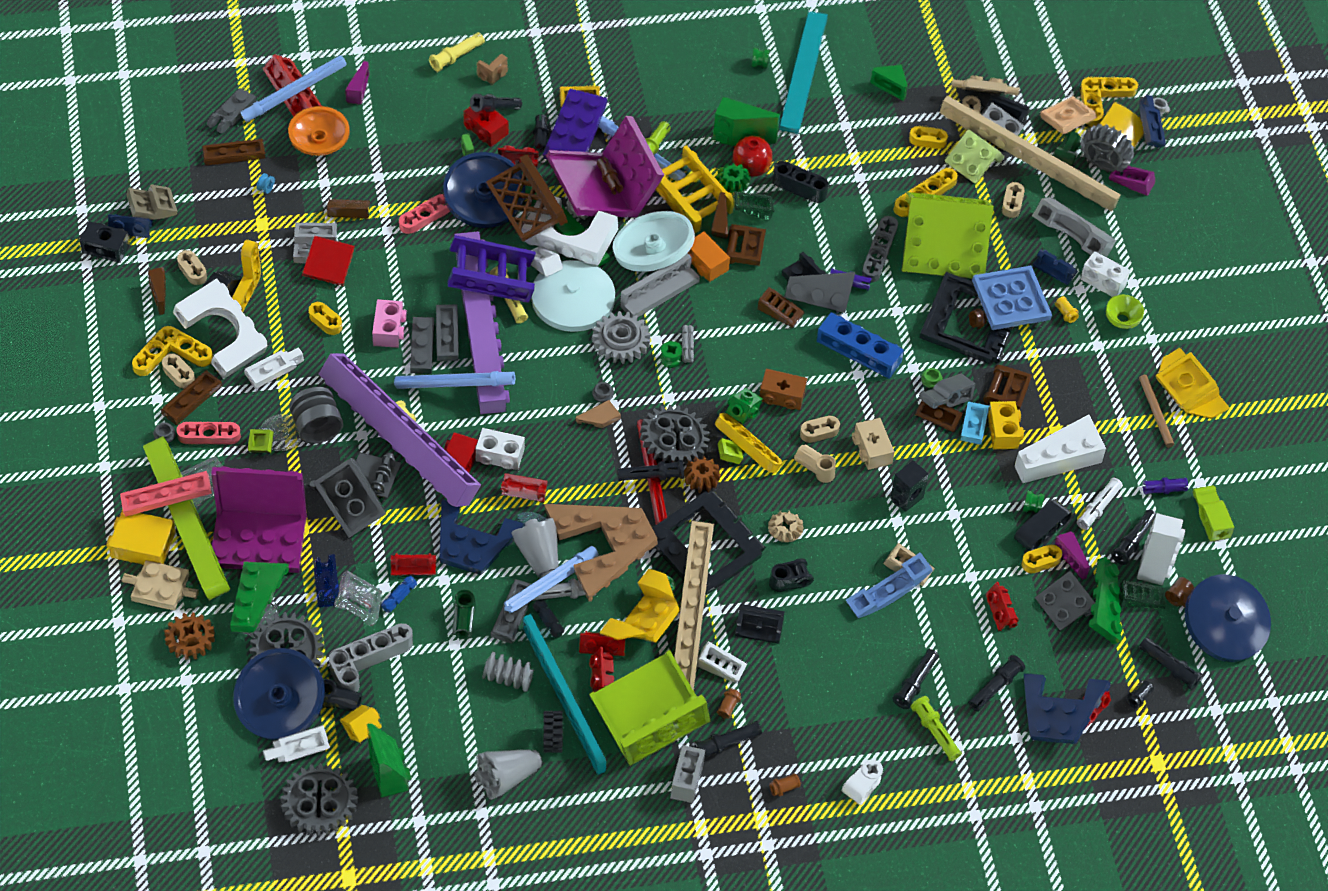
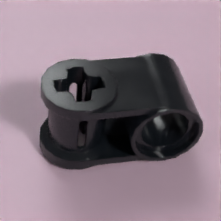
(793, 573)

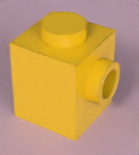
(356, 722)

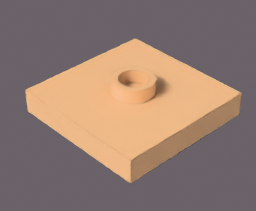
(1068, 115)

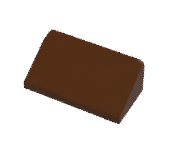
(348, 208)
(941, 416)

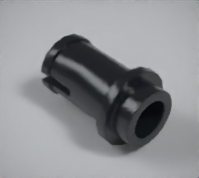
(1136, 698)

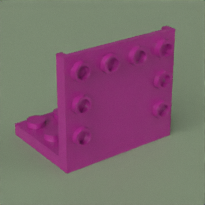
(631, 159)
(258, 517)

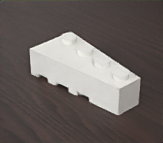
(1061, 452)
(1161, 549)

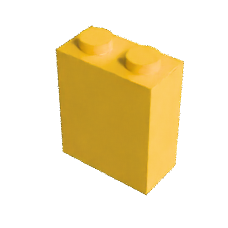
(141, 538)

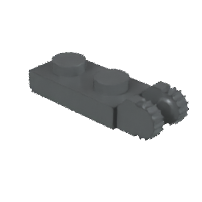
(231, 110)

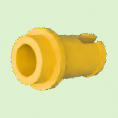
(1070, 314)

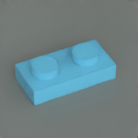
(974, 423)

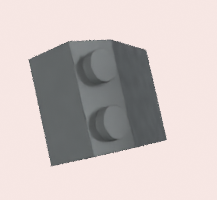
(350, 497)

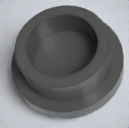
(603, 392)
(165, 430)

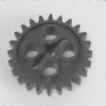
(688, 431)
(308, 645)
(341, 799)

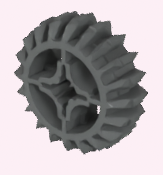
(1107, 148)

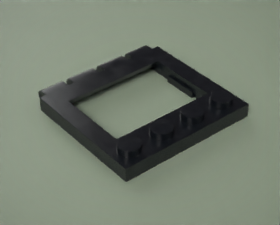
(940, 314)
(676, 553)

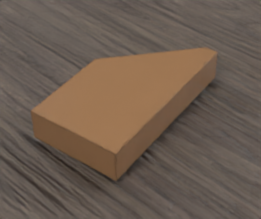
(600, 415)

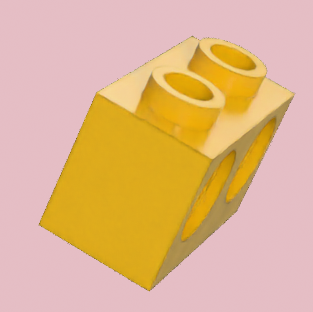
(1005, 430)

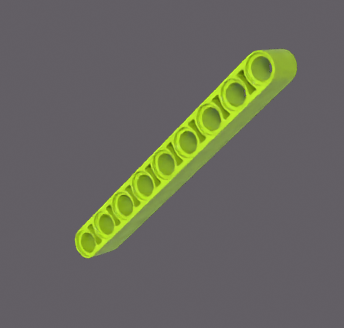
(188, 523)

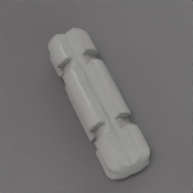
(687, 344)

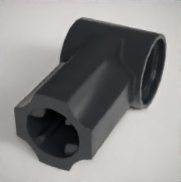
(340, 697)

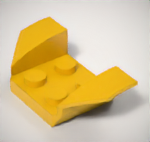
(1190, 385)
(651, 614)

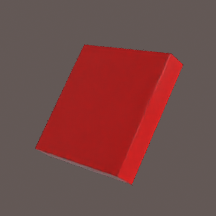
(328, 260)

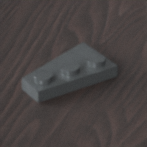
(821, 290)

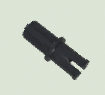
(540, 131)

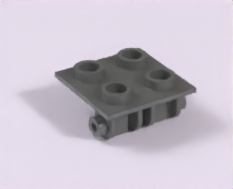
(379, 472)
(1065, 601)

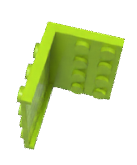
(947, 235)
(650, 708)

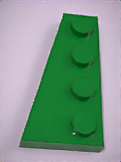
(255, 592)
(1107, 606)

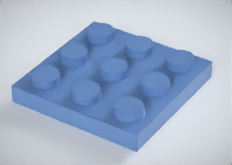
(1011, 297)

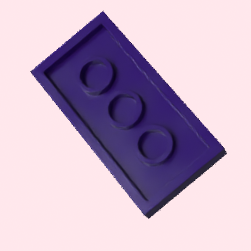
(576, 122)

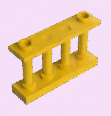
(681, 204)

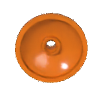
(318, 131)

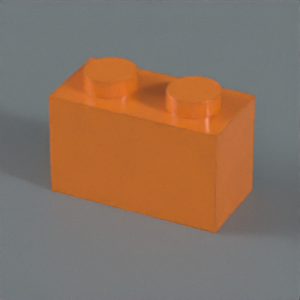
(708, 257)

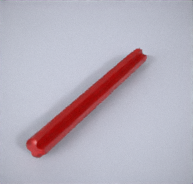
(654, 484)

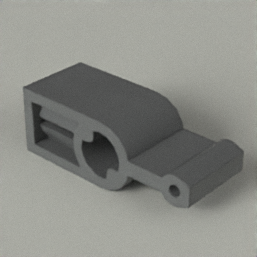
(949, 392)

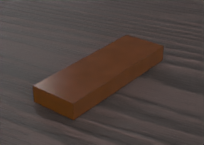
(233, 152)
(191, 397)

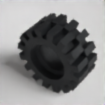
(552, 732)

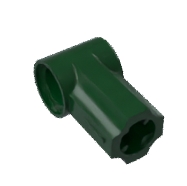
(1068, 148)
(463, 614)

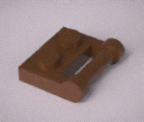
(751, 247)
(1015, 387)

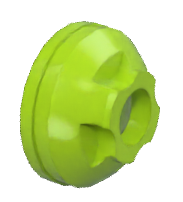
(1126, 306)

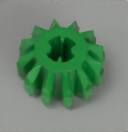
(733, 178)

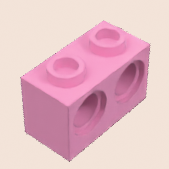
(388, 323)

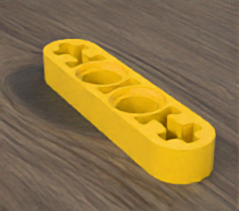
(936, 180)
(748, 442)

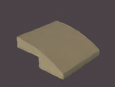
(151, 204)

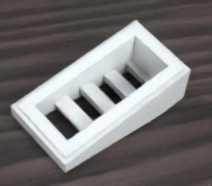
(546, 261)
(724, 656)

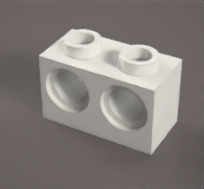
(1105, 274)
(501, 446)

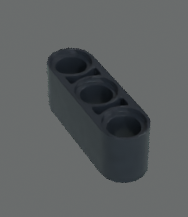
(800, 181)
(1043, 525)

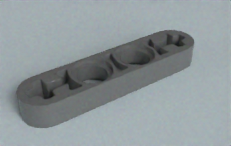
(882, 249)

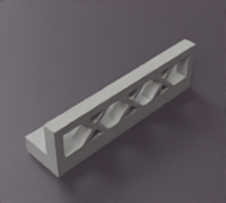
(659, 288)

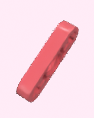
(420, 221)
(224, 427)

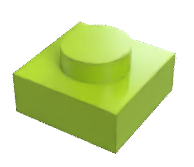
(260, 441)
(730, 451)

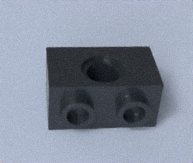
(104, 242)
(909, 486)

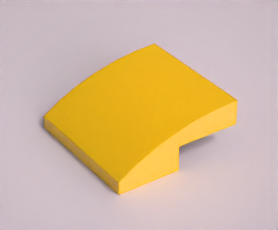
(1126, 121)

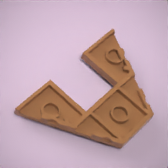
(625, 530)

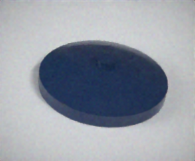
(469, 195)
(1227, 618)
(278, 693)

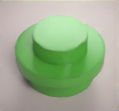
(931, 377)

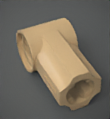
(816, 463)

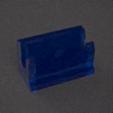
(326, 581)

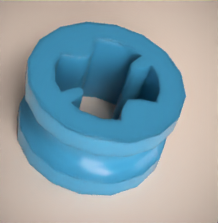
(265, 183)

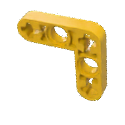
(1095, 93)
(251, 273)
(171, 344)

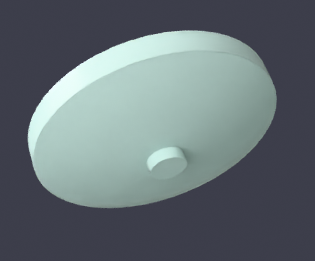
(653, 241)
(573, 296)

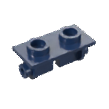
(135, 226)
(1056, 268)

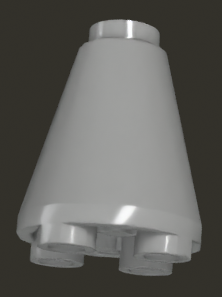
(538, 545)
(505, 769)

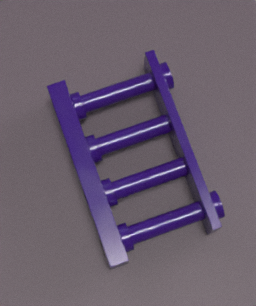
(486, 283)

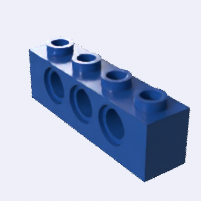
(860, 345)

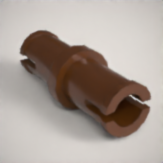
(609, 175)

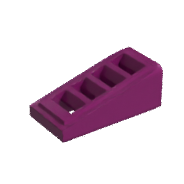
(356, 88)
(1143, 185)
(1073, 554)

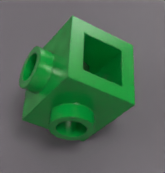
(744, 405)

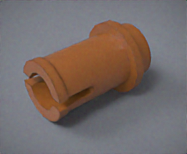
(729, 702)
(785, 784)

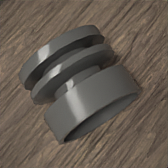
(315, 415)

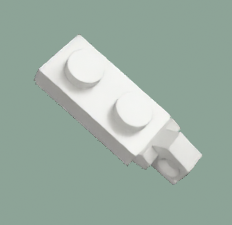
(273, 367)
(298, 745)

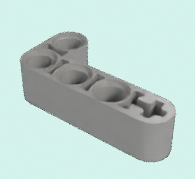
(396, 640)

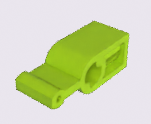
(1213, 513)

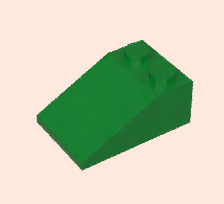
(739, 120)
(387, 762)

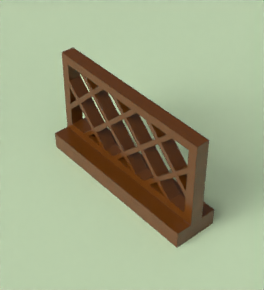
(543, 194)

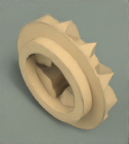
(781, 533)

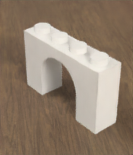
(587, 246)
(215, 300)

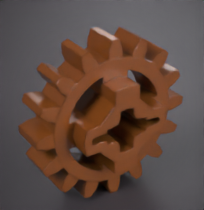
(189, 636)

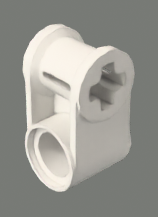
(862, 783)

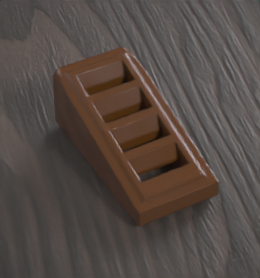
(720, 223)
(158, 287)
(783, 303)

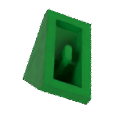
(890, 80)

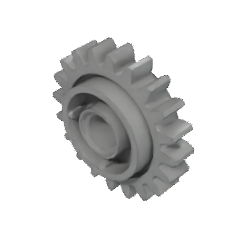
(609, 342)

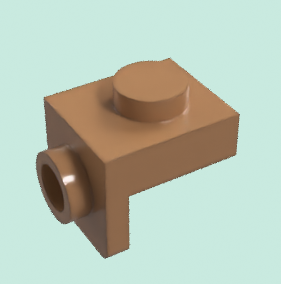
(494, 71)

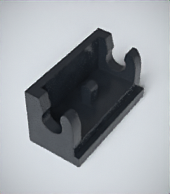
(1013, 108)
(759, 623)

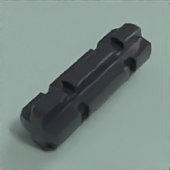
(548, 618)

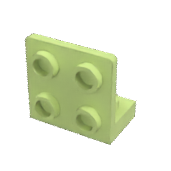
(973, 156)

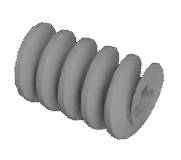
(508, 671)

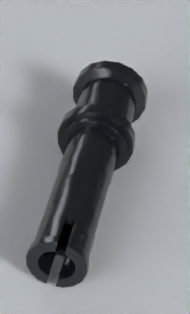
(490, 103)
(661, 471)
(1126, 549)
(1178, 668)
(1003, 676)
(911, 685)
(717, 743)

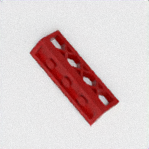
(281, 73)

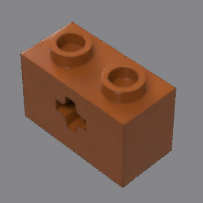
(783, 389)

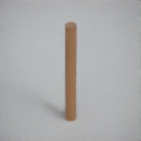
(1156, 411)

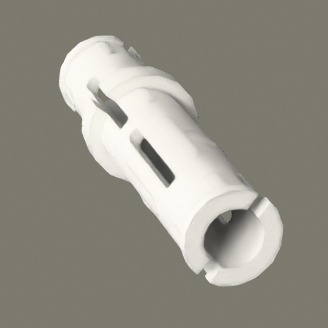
(1099, 504)

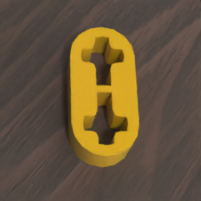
(928, 137)
(327, 316)
(1040, 557)

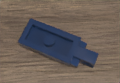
(1151, 122)

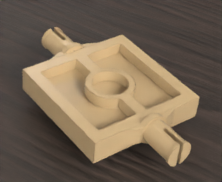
(994, 85)
(160, 585)

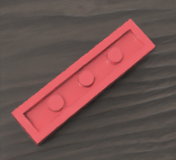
(165, 493)

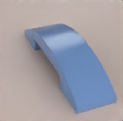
(891, 588)

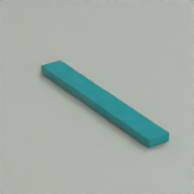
(803, 72)
(564, 694)

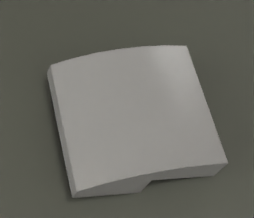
(304, 236)

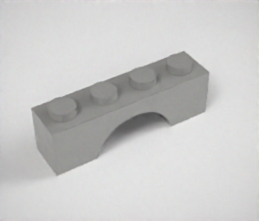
(1086, 234)

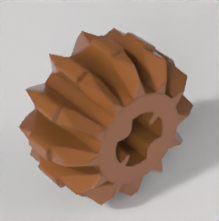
(702, 474)

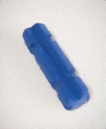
(399, 594)

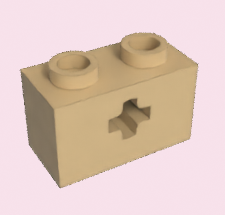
(873, 443)

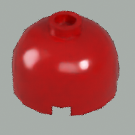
(753, 154)

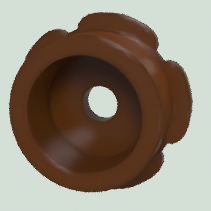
(977, 318)

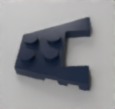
(468, 547)
(1060, 718)

